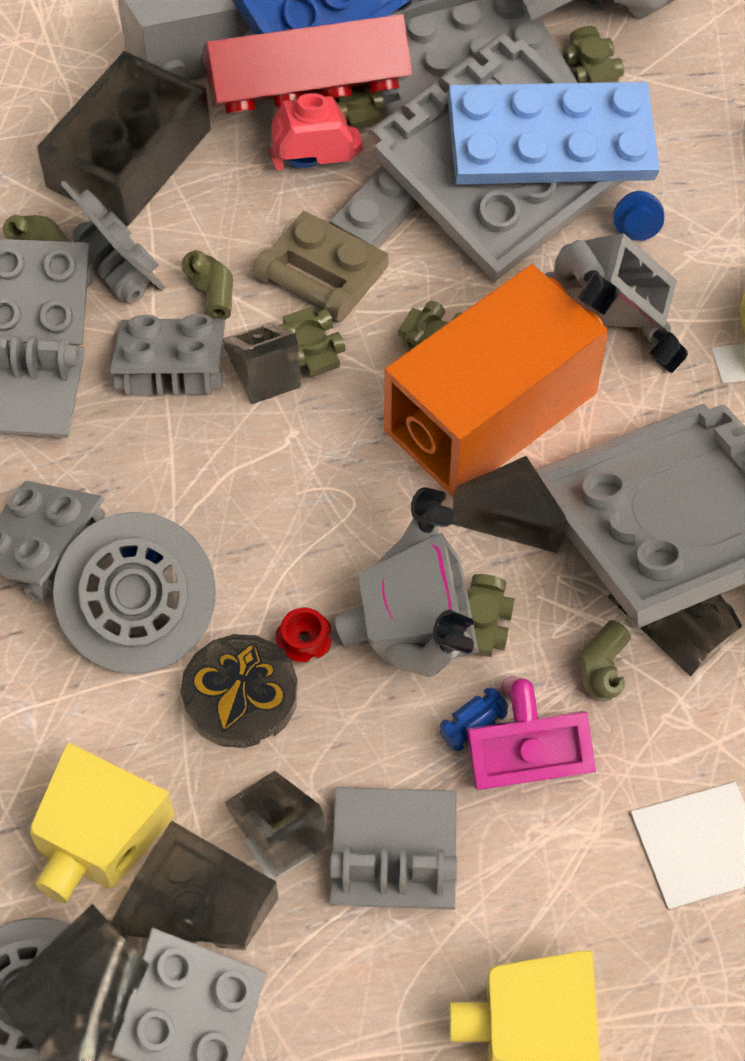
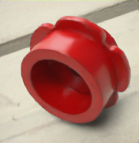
(299, 622)

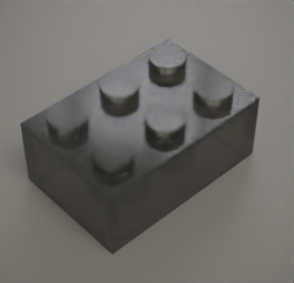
(126, 135)

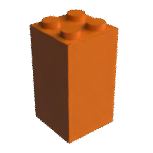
(494, 379)

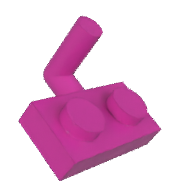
(530, 745)

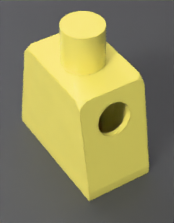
(95, 823)
(534, 1011)

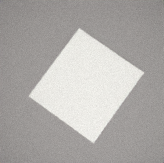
(695, 843)

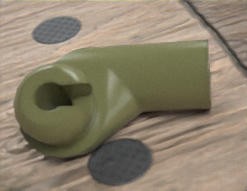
(32, 228)
(212, 279)
(597, 662)

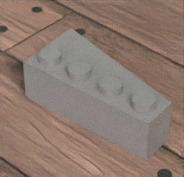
(176, 30)

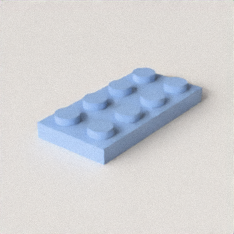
(552, 133)

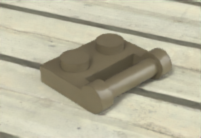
(326, 254)

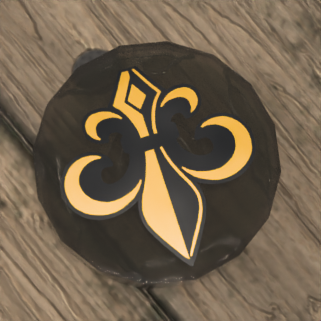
(239, 690)

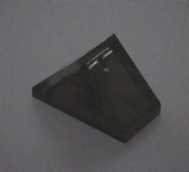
(265, 361)
(511, 506)
(279, 822)

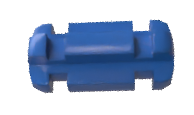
(474, 713)

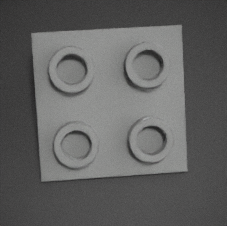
(111, 250)
(44, 289)
(168, 346)
(38, 386)
(39, 529)
(394, 848)
(188, 1005)

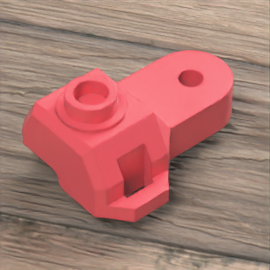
(312, 129)

